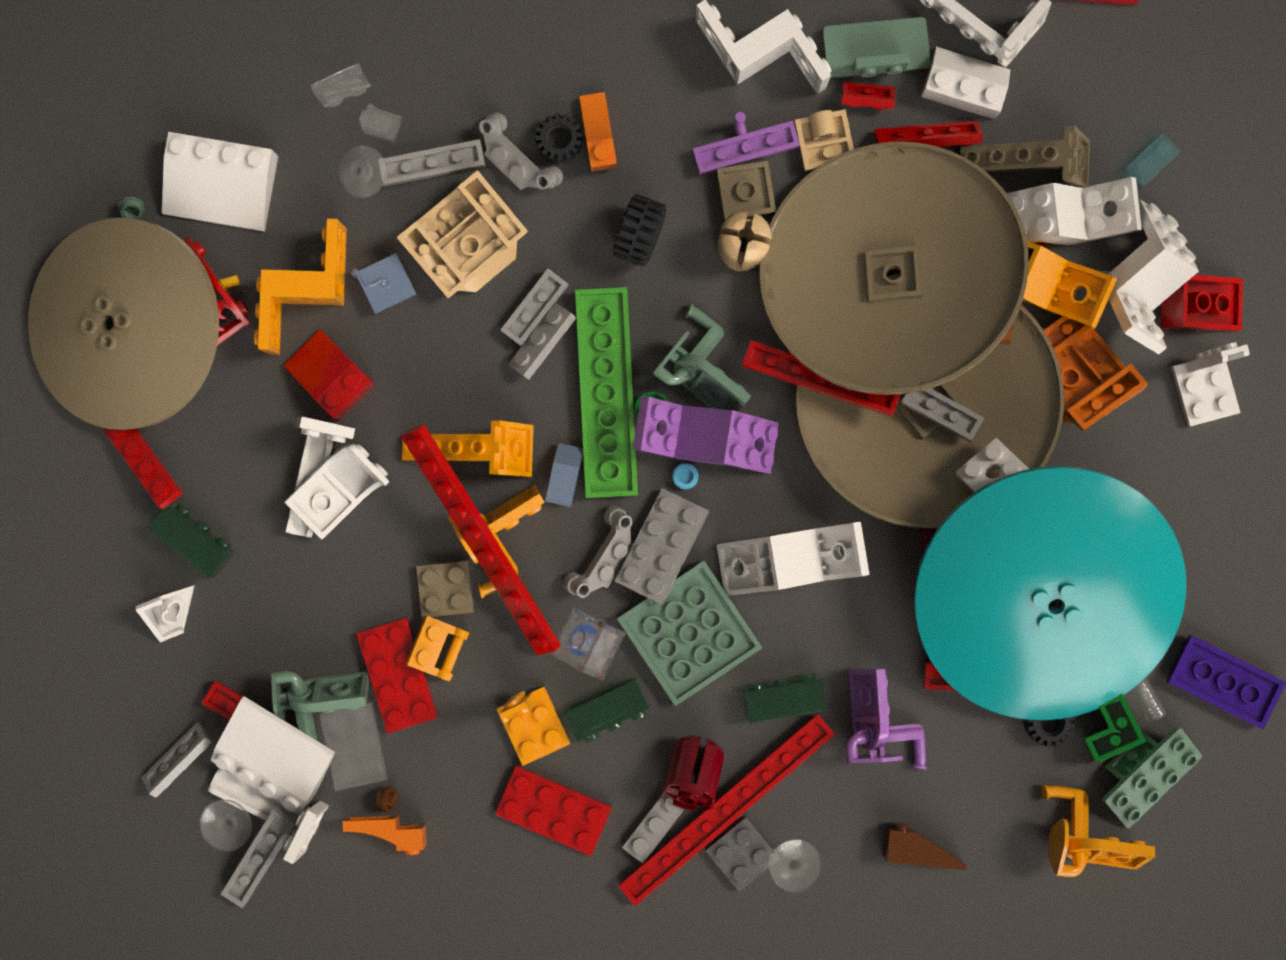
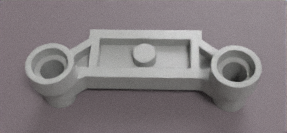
(512, 160)
(608, 558)

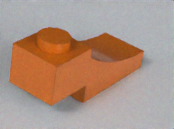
(598, 132)
(405, 837)

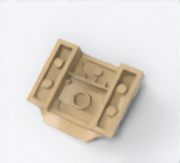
(465, 237)

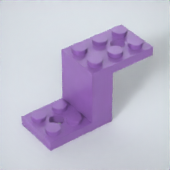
(705, 435)

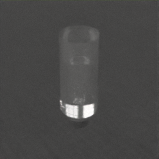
(1149, 701)

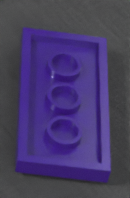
(1226, 682)

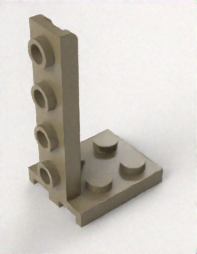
(1067, 154)

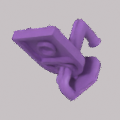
(871, 721)

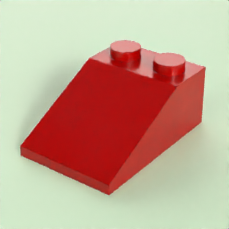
(1204, 305)
(329, 375)

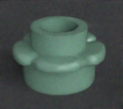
(131, 207)

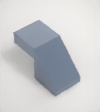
(564, 475)

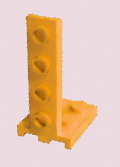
(507, 448)
(533, 725)

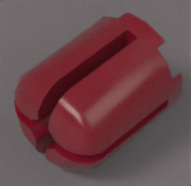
(680, 770)

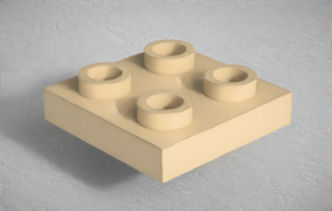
(823, 137)

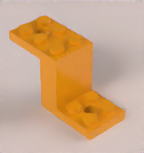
(1054, 286)
(301, 287)

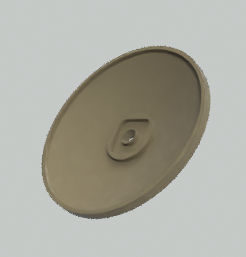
(160, 332)

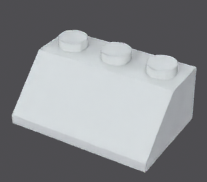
(966, 83)

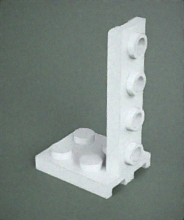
(990, 40)
(1206, 384)
(315, 452)
(231, 788)

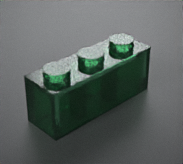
(192, 539)
(785, 698)
(607, 711)

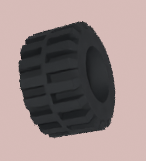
(639, 230)

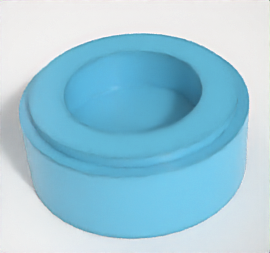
(685, 476)

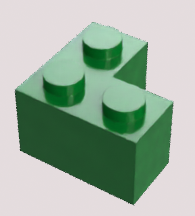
(1122, 731)

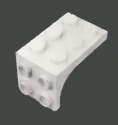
(336, 488)

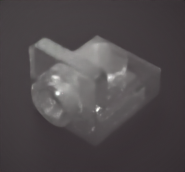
(380, 123)

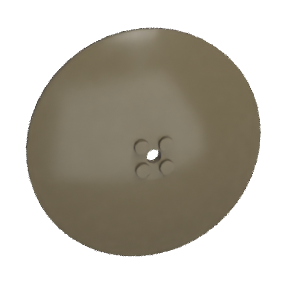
(903, 211)
(907, 464)

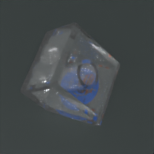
(588, 643)

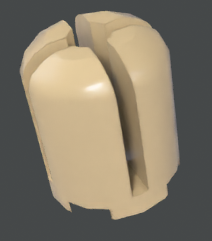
(729, 241)

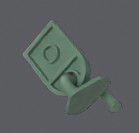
(699, 375)
(317, 695)

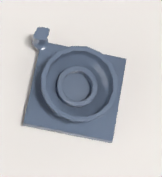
(385, 283)

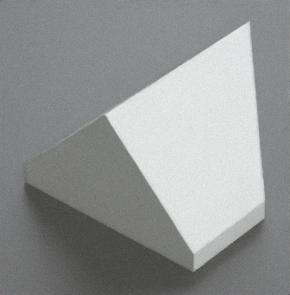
(167, 613)

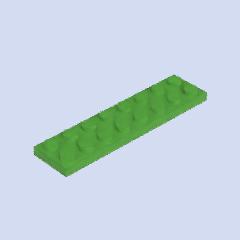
(606, 392)

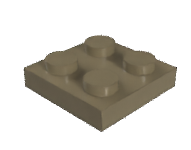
(746, 189)
(445, 589)

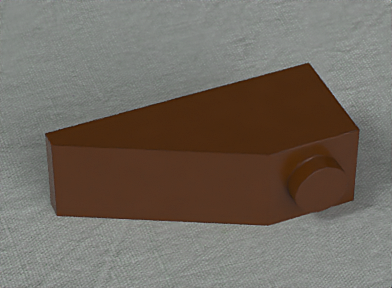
(910, 847)

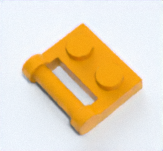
(429, 645)

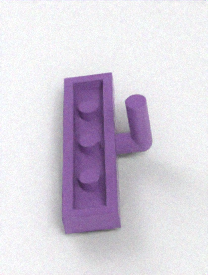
(745, 146)

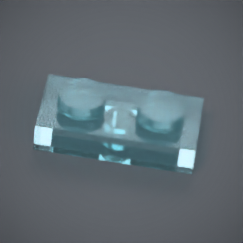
(1152, 160)

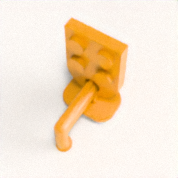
(505, 517)
(1085, 849)

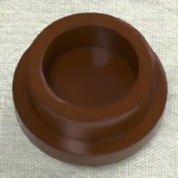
(387, 799)

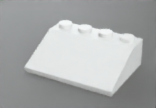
(217, 181)
(272, 756)

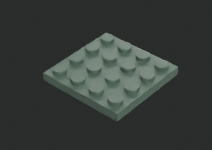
(691, 635)

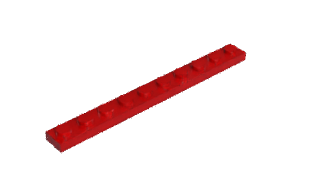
(480, 539)
(726, 809)

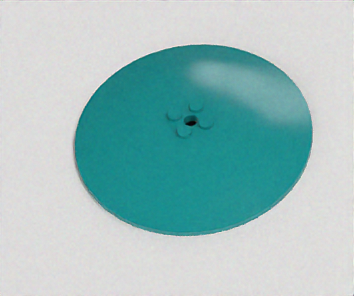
(1037, 541)

